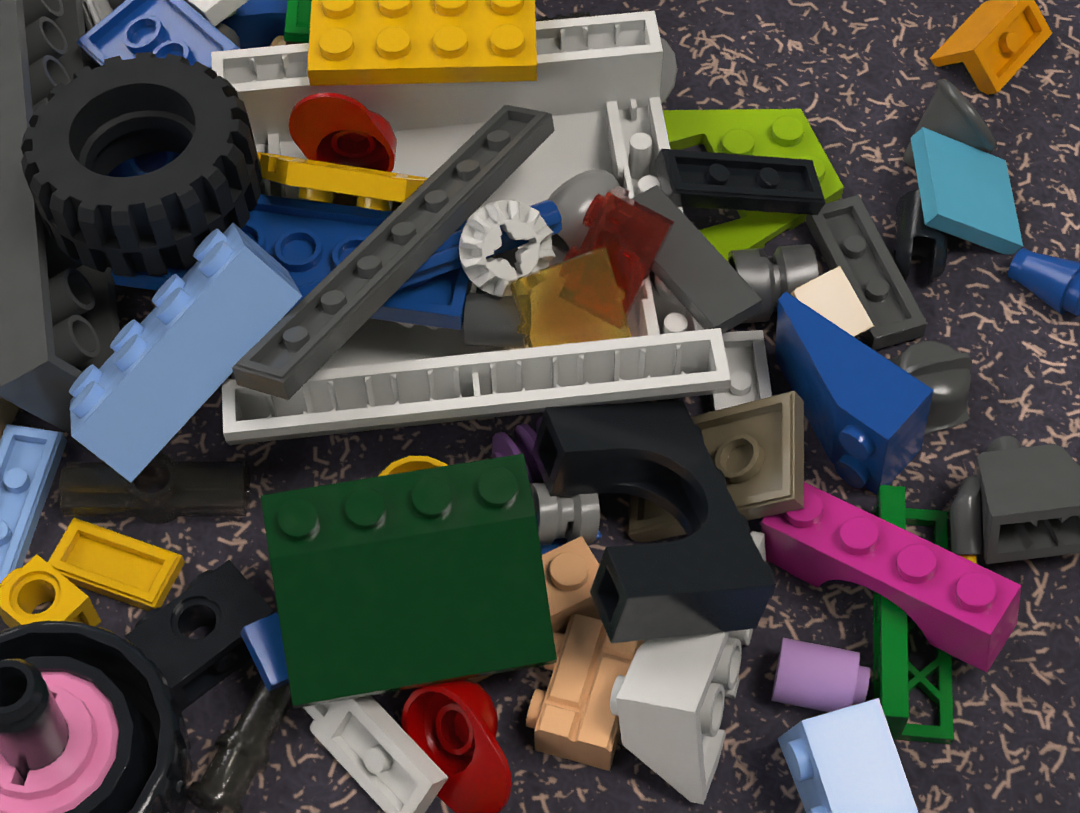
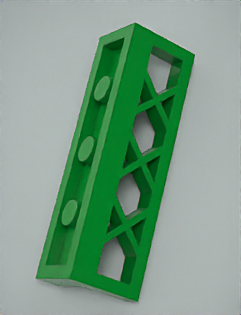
(891, 639)

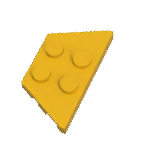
(324, 180)

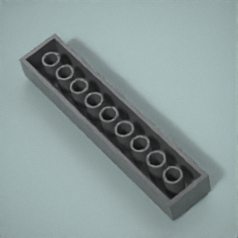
(51, 306)

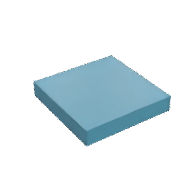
(965, 192)

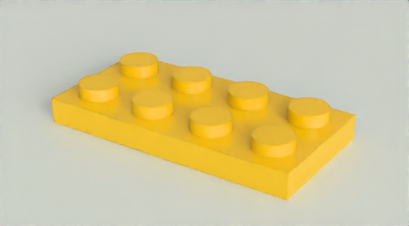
(421, 41)

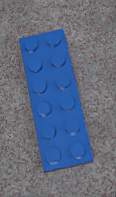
(316, 238)

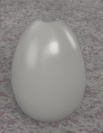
(573, 202)

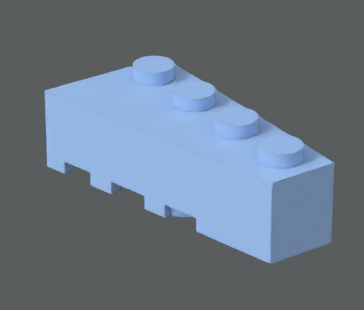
(847, 762)

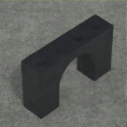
(658, 453)

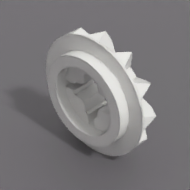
(482, 237)

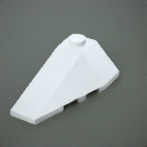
(676, 700)

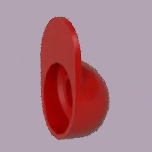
(342, 132)
(458, 731)

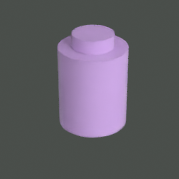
(819, 676)

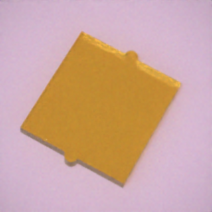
(571, 302)

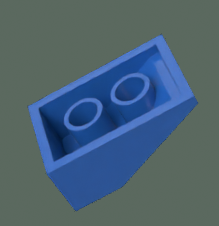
(855, 399)

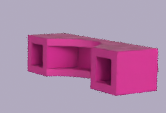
(947, 596)

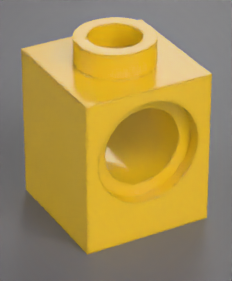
(40, 583)

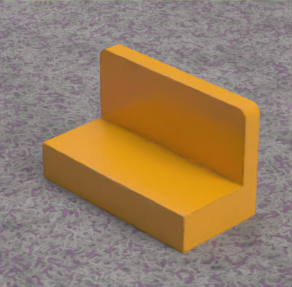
(995, 42)

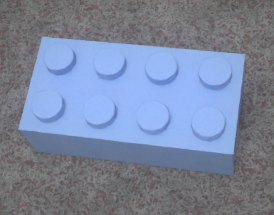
(179, 351)

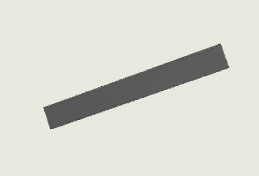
(391, 254)

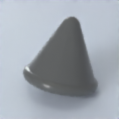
(953, 117)

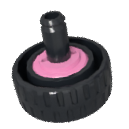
(87, 725)

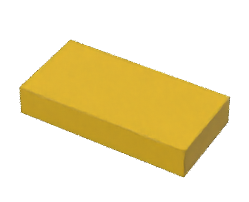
(116, 565)

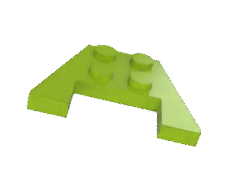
(755, 133)

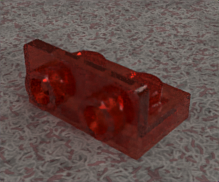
(630, 236)

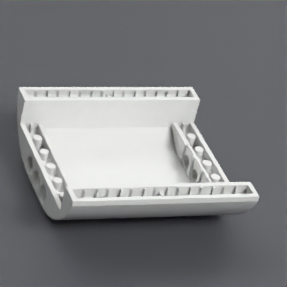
(607, 115)

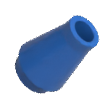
(1049, 278)

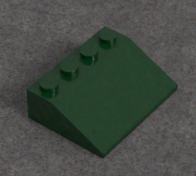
(408, 580)

